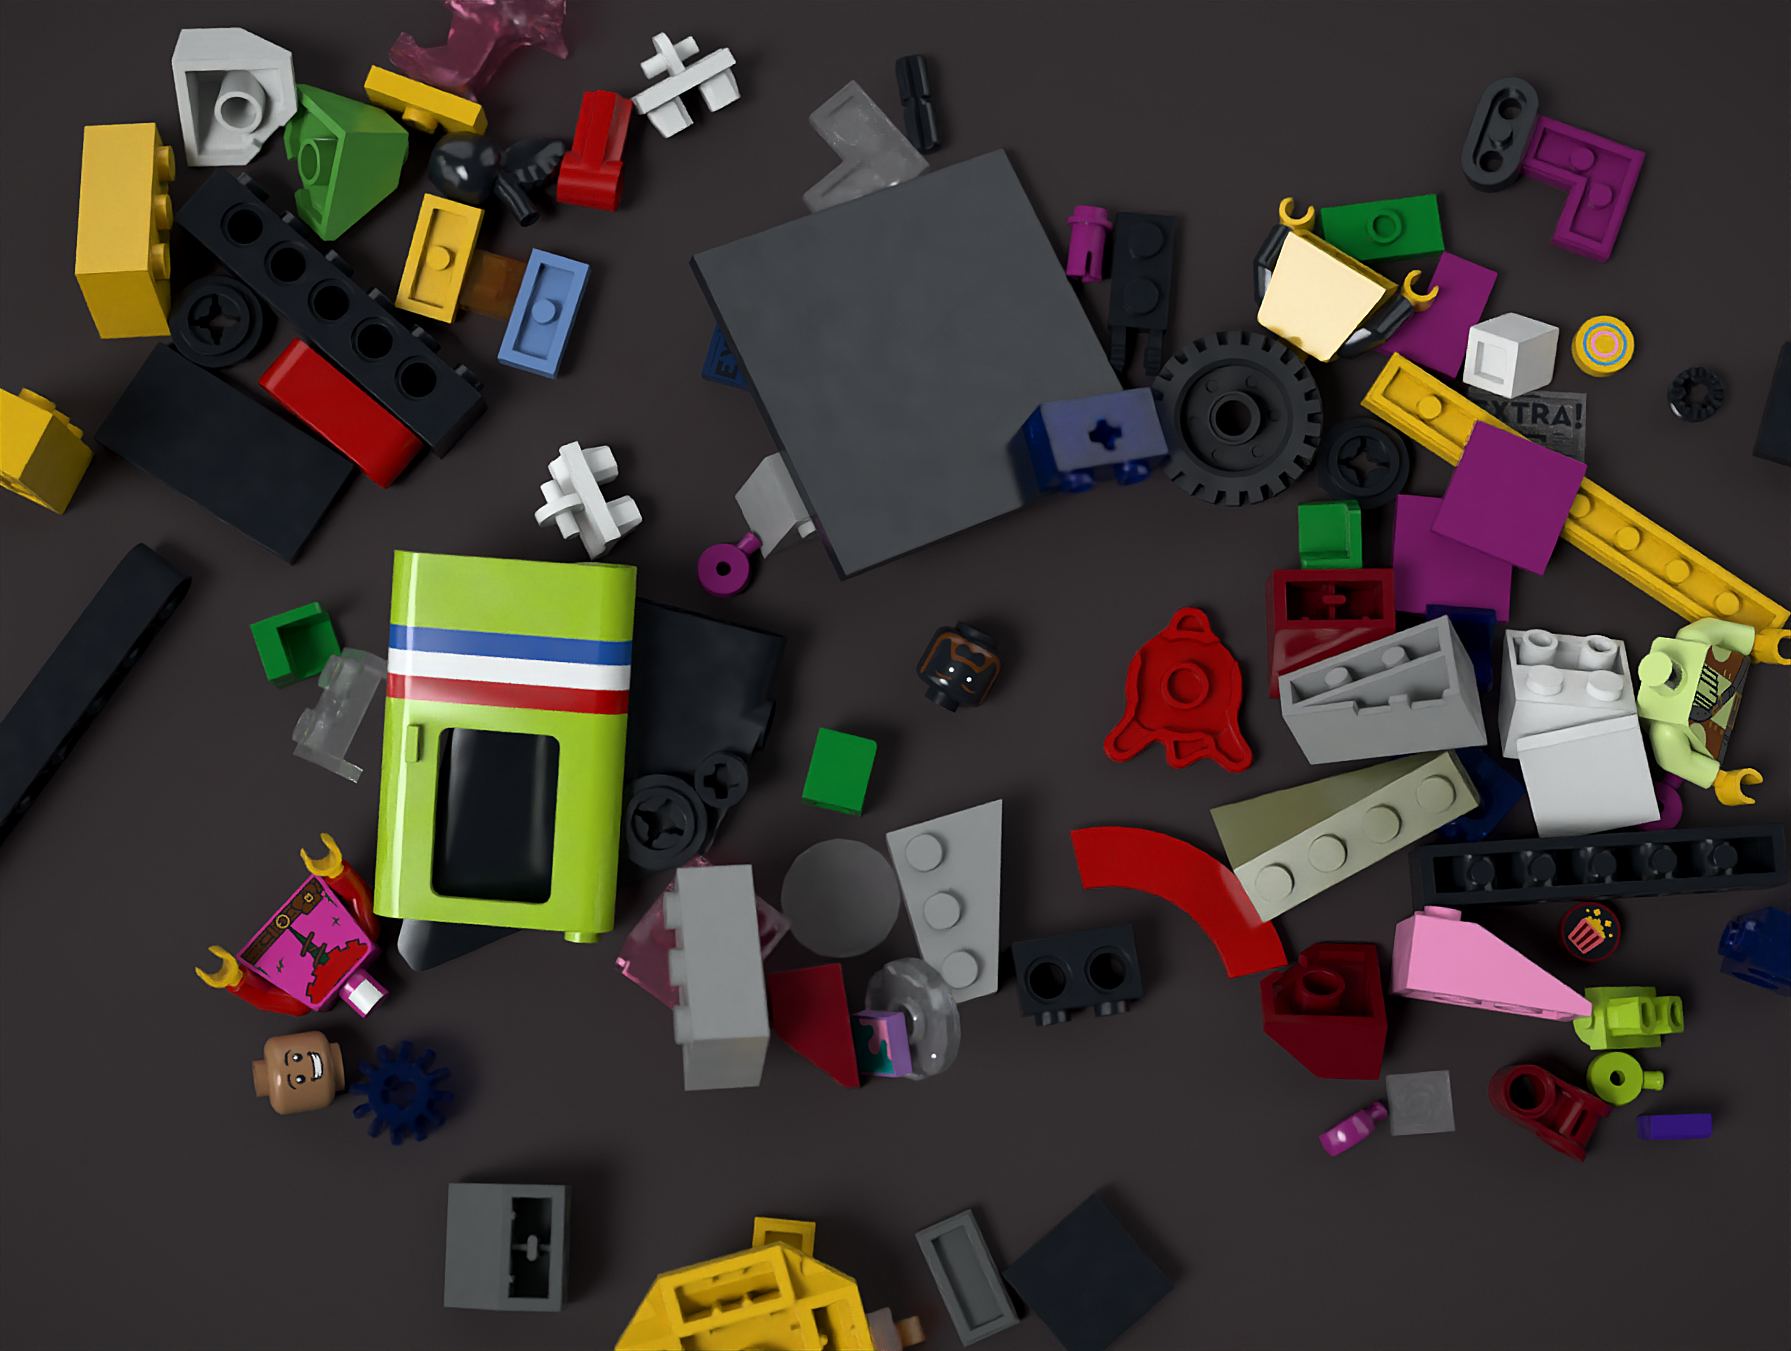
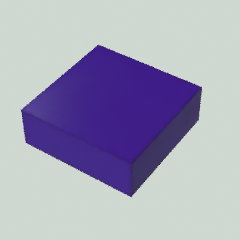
(1674, 1126)

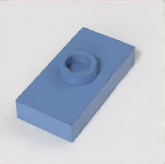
(544, 314)

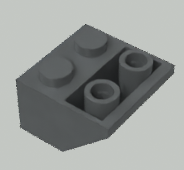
(508, 1247)

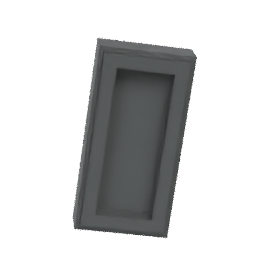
(967, 1277)

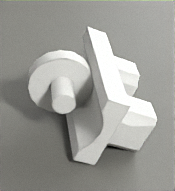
(709, 74)
(578, 503)

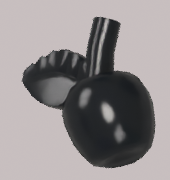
(478, 170)

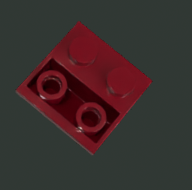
(1324, 615)

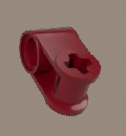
(1558, 1112)

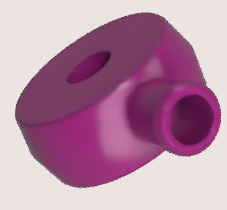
(727, 555)
(1668, 803)
(1352, 1129)

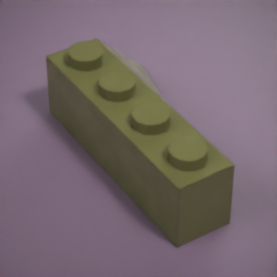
(1326, 830)

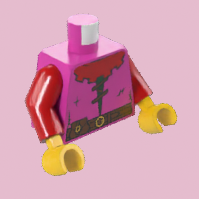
(311, 947)

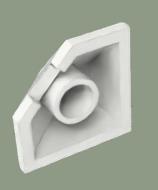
(230, 93)

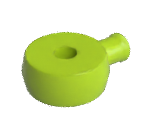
(1631, 1078)

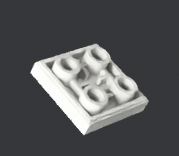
(1588, 778)

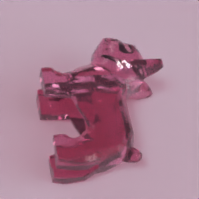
(480, 41)

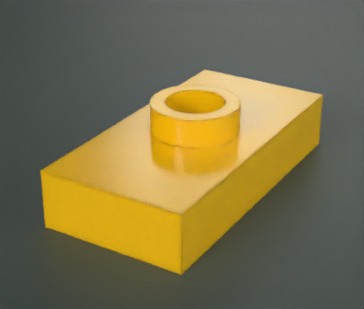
(422, 105)
(439, 258)

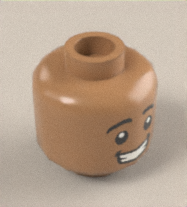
(299, 1072)

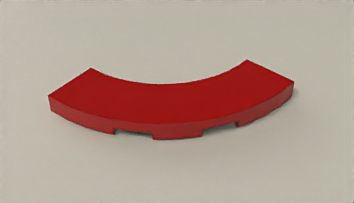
(1187, 879)

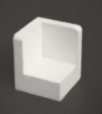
(1510, 355)

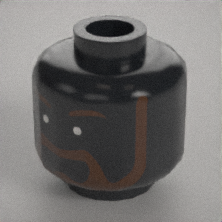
(960, 666)

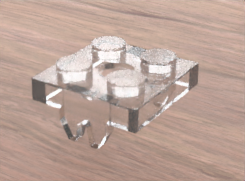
(329, 728)

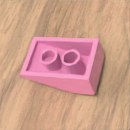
(1469, 967)

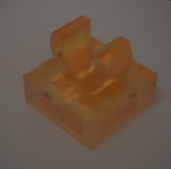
(491, 285)
(892, 1335)

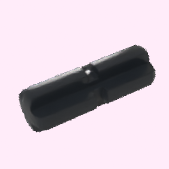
(916, 96)

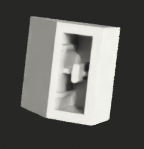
(1560, 684)

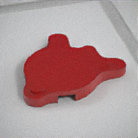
(1184, 696)

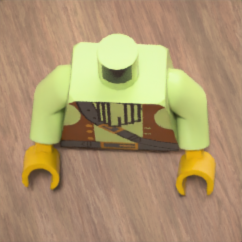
(1693, 698)

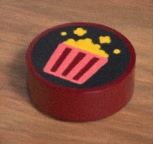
(1588, 932)

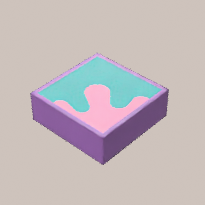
(881, 1043)

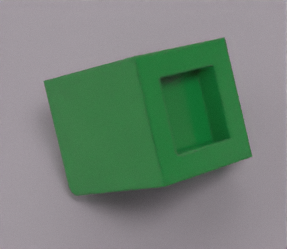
(1330, 535)
(296, 644)
(839, 772)

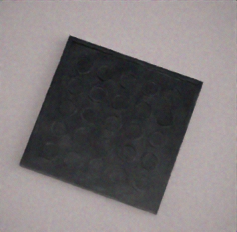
(906, 354)

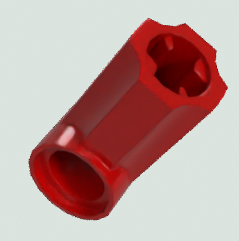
(595, 167)

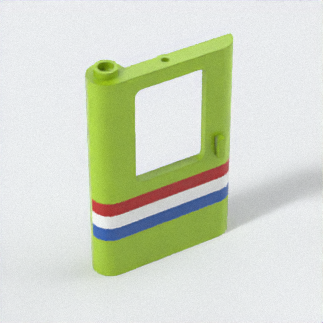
(517, 654)

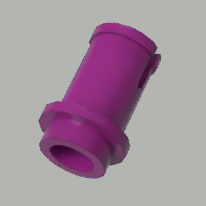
(1087, 243)

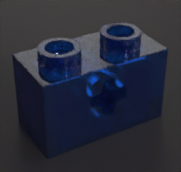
(1095, 441)

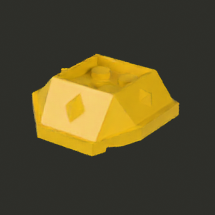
(751, 1303)

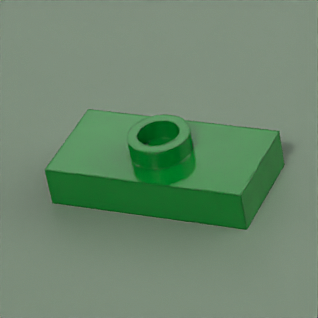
(1384, 229)

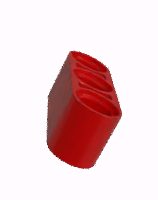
(340, 413)

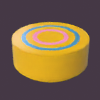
(1602, 346)

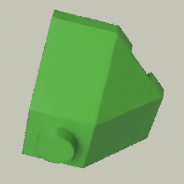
(345, 157)

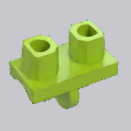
(1628, 1018)

